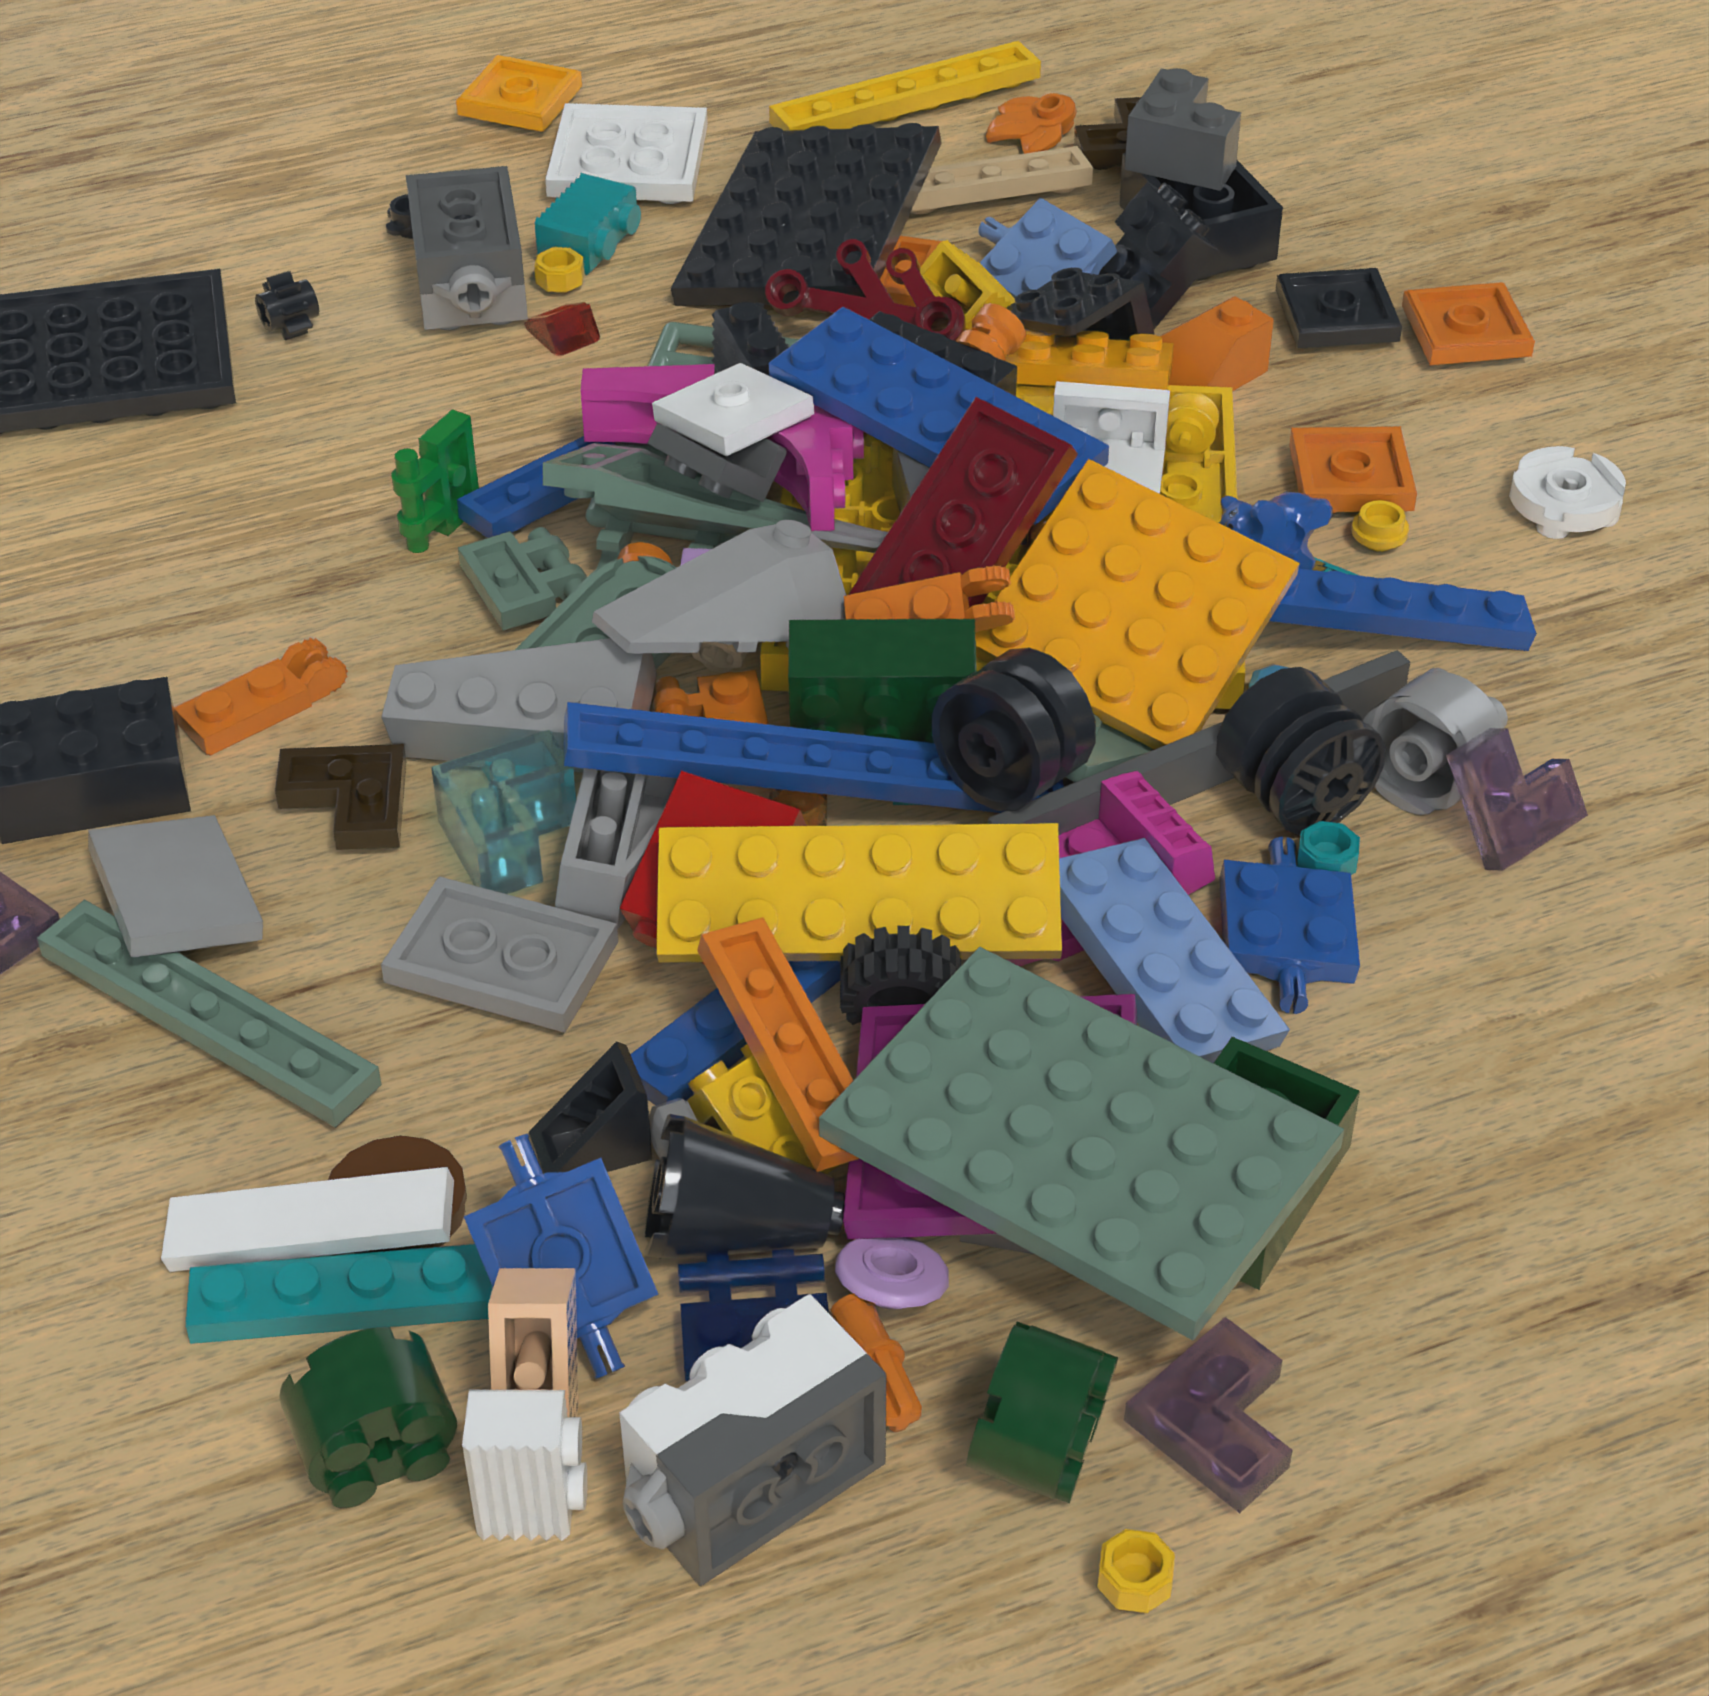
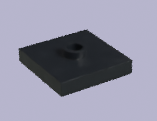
(1338, 308)

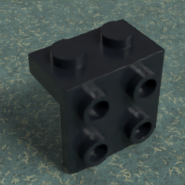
(1086, 303)

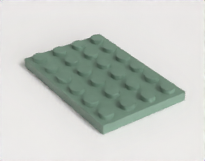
(1084, 1139)

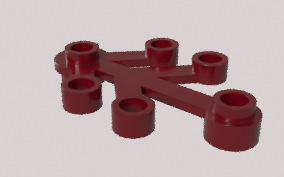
(877, 298)

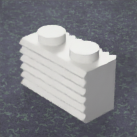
(523, 1463)

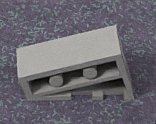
(608, 839)

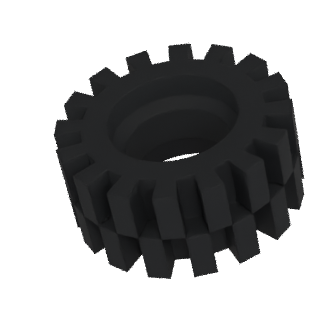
(894, 969)

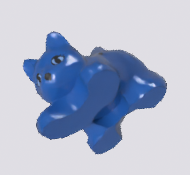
(1279, 523)

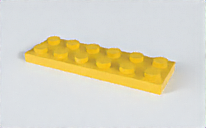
(835, 882)

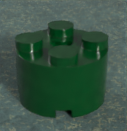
(1041, 1411)
(369, 1414)

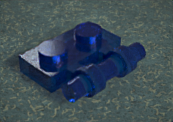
(733, 1321)

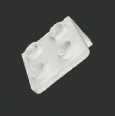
(1125, 419)

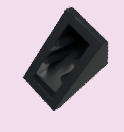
(597, 1118)

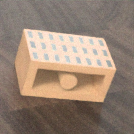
(534, 1332)

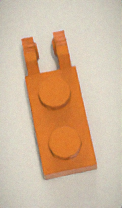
(938, 599)
(261, 697)

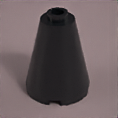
(734, 1197)

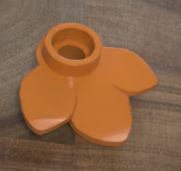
(1034, 121)

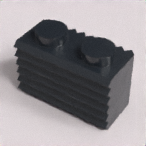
(746, 337)

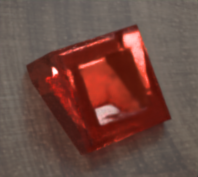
(565, 328)

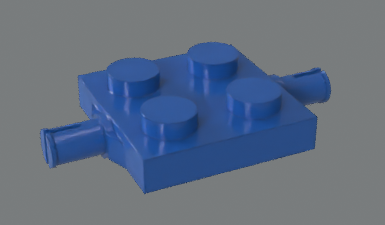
(1289, 922)
(567, 1223)

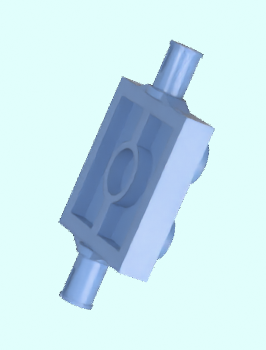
(1040, 246)

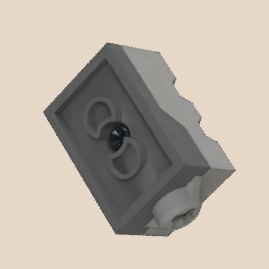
(467, 248)

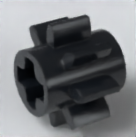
(287, 305)

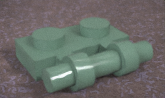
(509, 578)

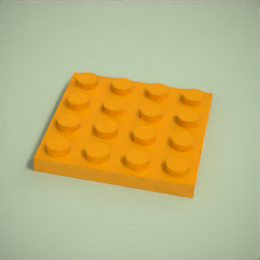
(1141, 604)

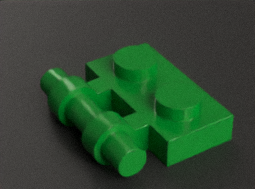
(442, 472)

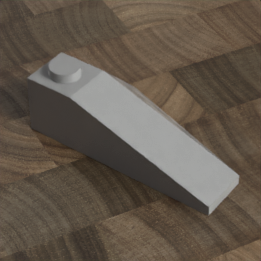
(731, 595)

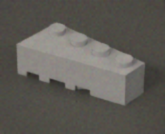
(495, 698)

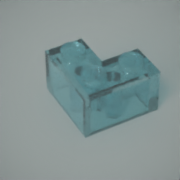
(500, 804)

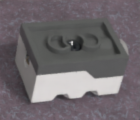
(753, 1439)

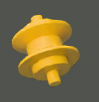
(1191, 423)

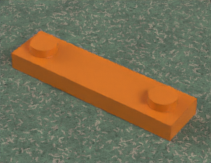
(779, 1030)

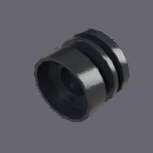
(1300, 749)

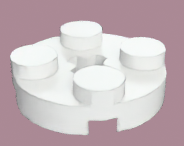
(1567, 491)

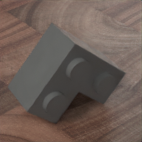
(1181, 134)

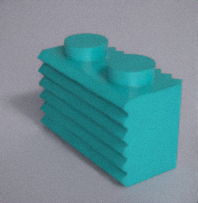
(589, 219)

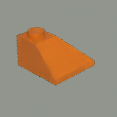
(1221, 346)

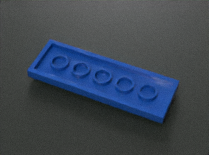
(907, 392)

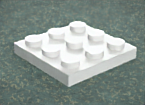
(630, 144)

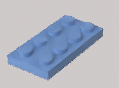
(1163, 950)

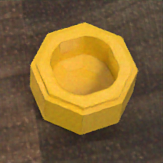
(559, 269)
(1136, 1570)

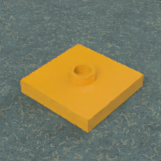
(519, 93)

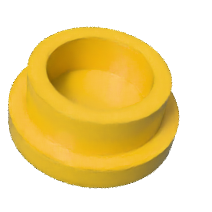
(1380, 526)

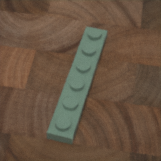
(213, 1015)

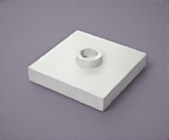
(733, 409)

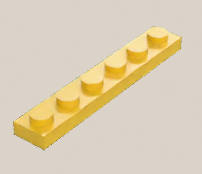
(910, 90)

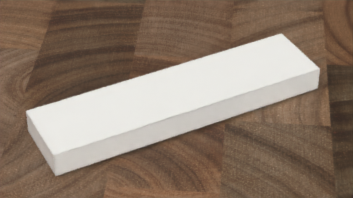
(309, 1219)

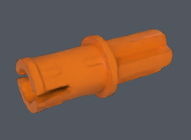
(864, 1325)

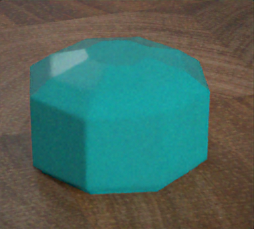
(1328, 847)

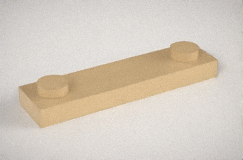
(1004, 177)

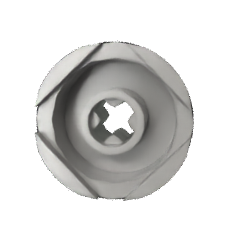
(1422, 727)

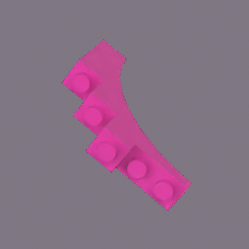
(818, 449)

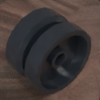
(1013, 728)

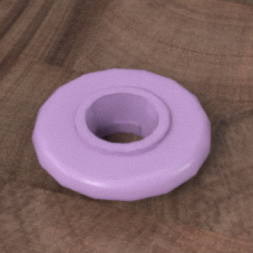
(892, 1272)

